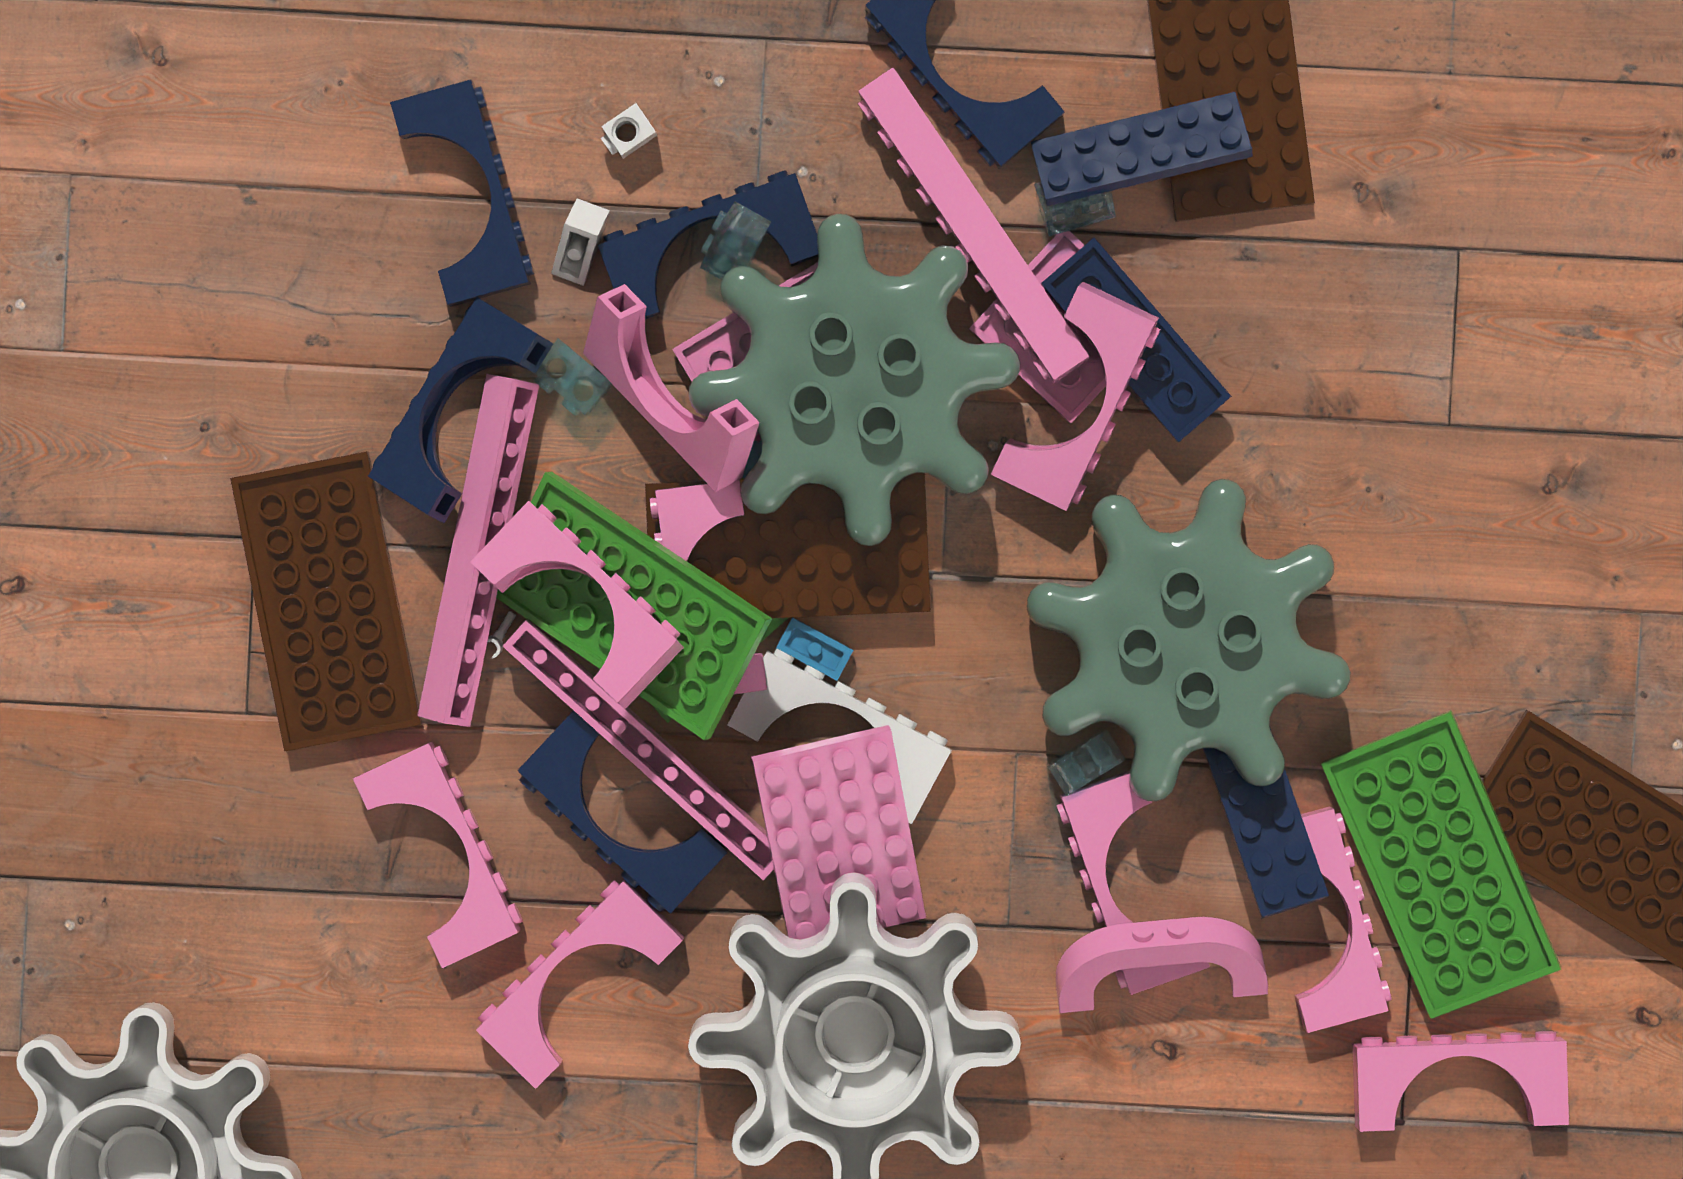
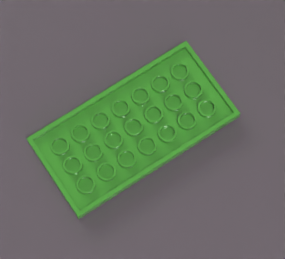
(713, 622)
(1441, 865)

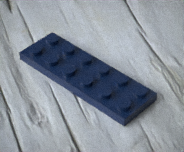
(1141, 149)
(1173, 380)
(1268, 838)

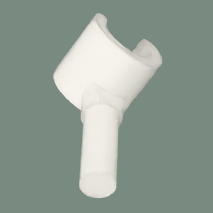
(499, 634)

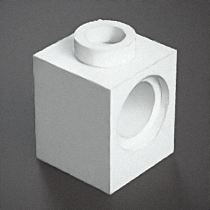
(632, 116)

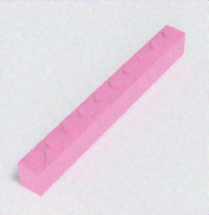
(973, 225)
(484, 510)
(642, 747)

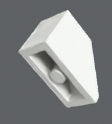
(579, 241)

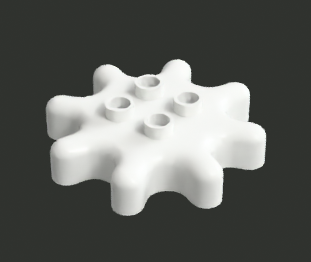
(854, 1036)
(137, 1112)

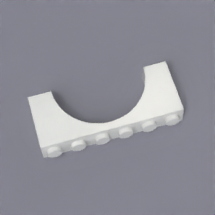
(790, 687)

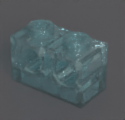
(1074, 213)
(735, 241)
(576, 372)
(1085, 762)

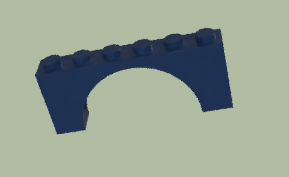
(997, 127)
(637, 256)
(497, 259)
(410, 458)
(664, 872)

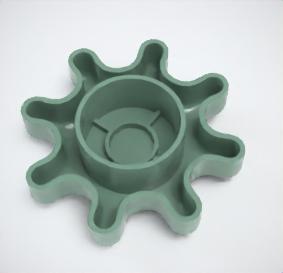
(855, 379)
(1188, 640)

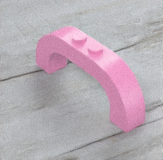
(1158, 945)

